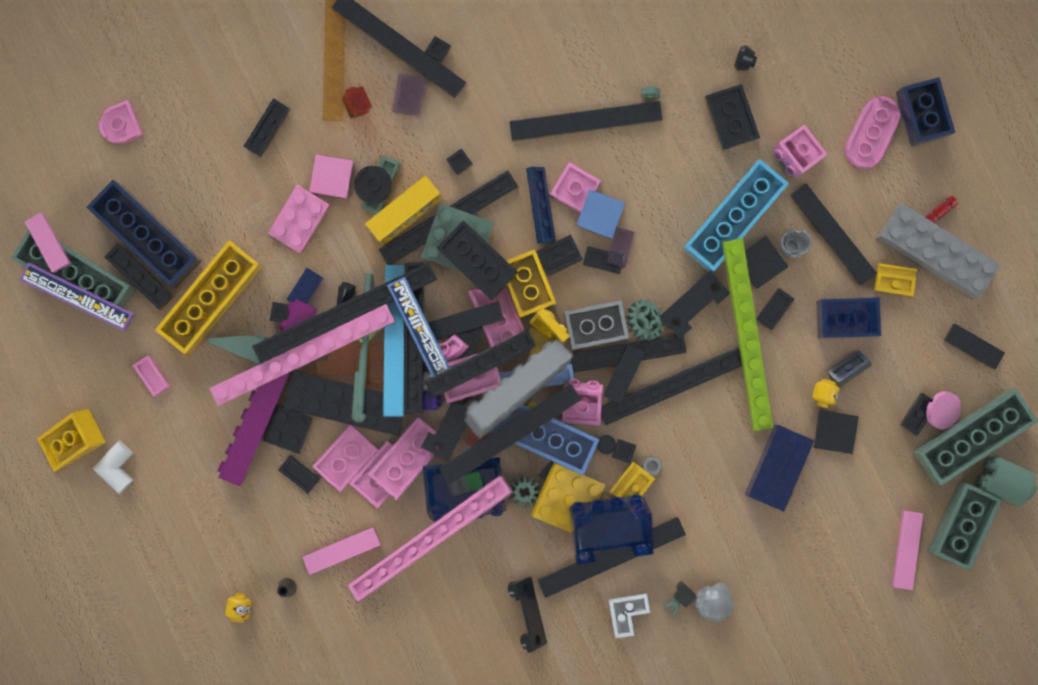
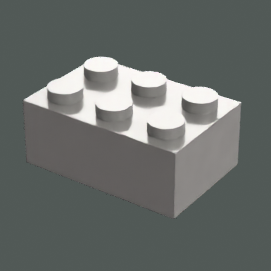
(596, 325)

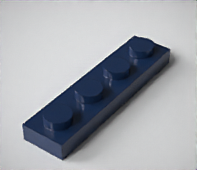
(540, 205)

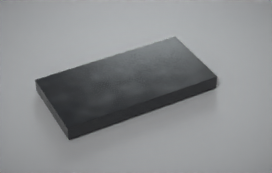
(477, 260)

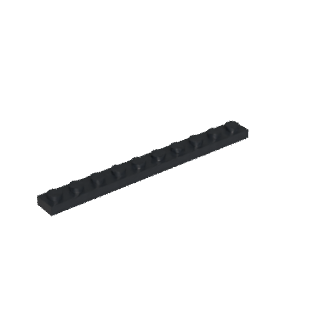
(339, 315)

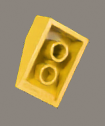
(71, 439)

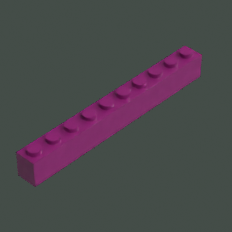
(260, 410)

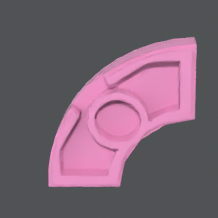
(453, 348)

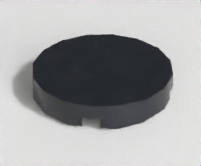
(373, 184)

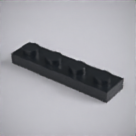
(139, 276)

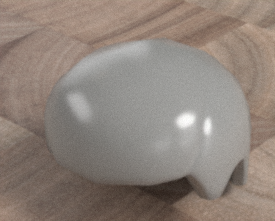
(795, 243)

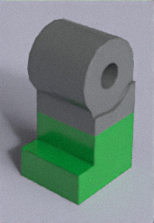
(467, 483)

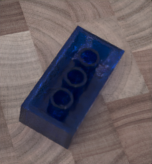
(779, 467)

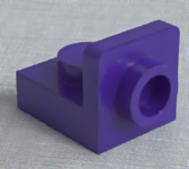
(431, 403)

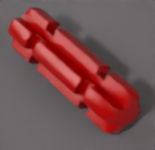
(942, 209)

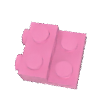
(799, 152)
(589, 408)

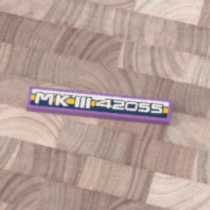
(77, 296)

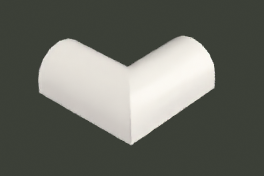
(110, 467)
(623, 609)

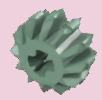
(525, 498)

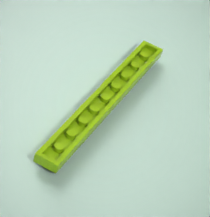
(747, 334)

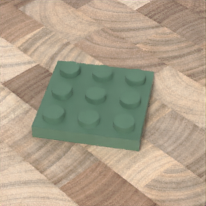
(444, 223)

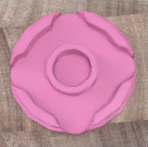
(943, 410)

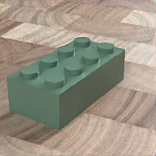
(964, 525)

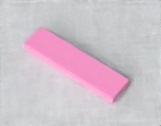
(341, 550)
(907, 550)

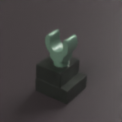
(682, 596)

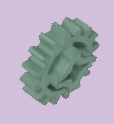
(645, 319)

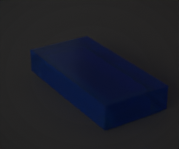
(305, 287)

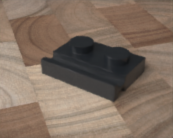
(559, 255)

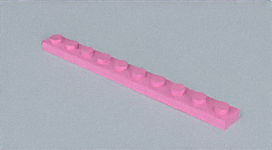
(302, 355)
(430, 538)

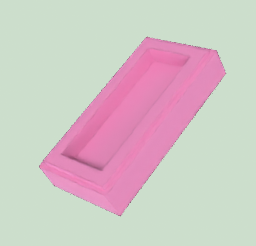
(151, 375)

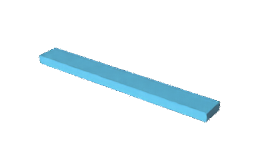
(394, 353)

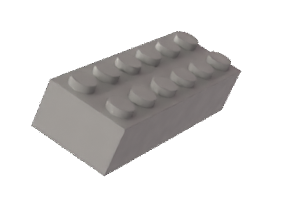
(938, 251)
(518, 388)

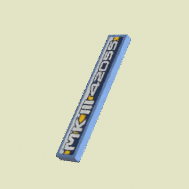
(418, 326)

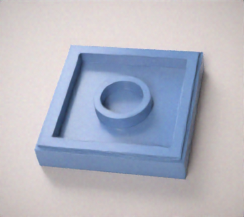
(600, 214)

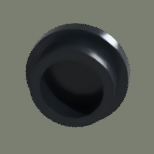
(606, 444)

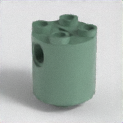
(1007, 481)

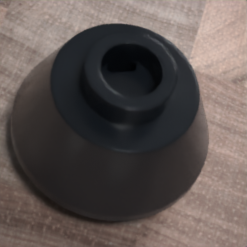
(745, 59)

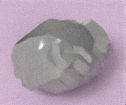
(714, 602)

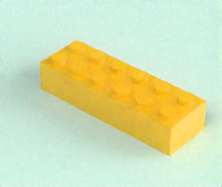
(209, 298)

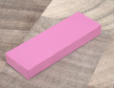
(47, 242)

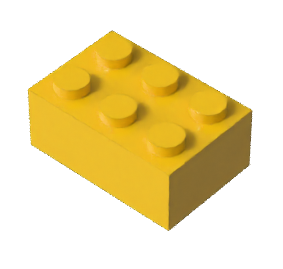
(529, 287)

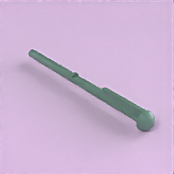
(360, 376)

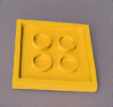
(560, 492)

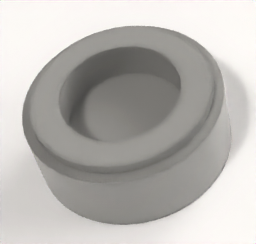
(652, 465)

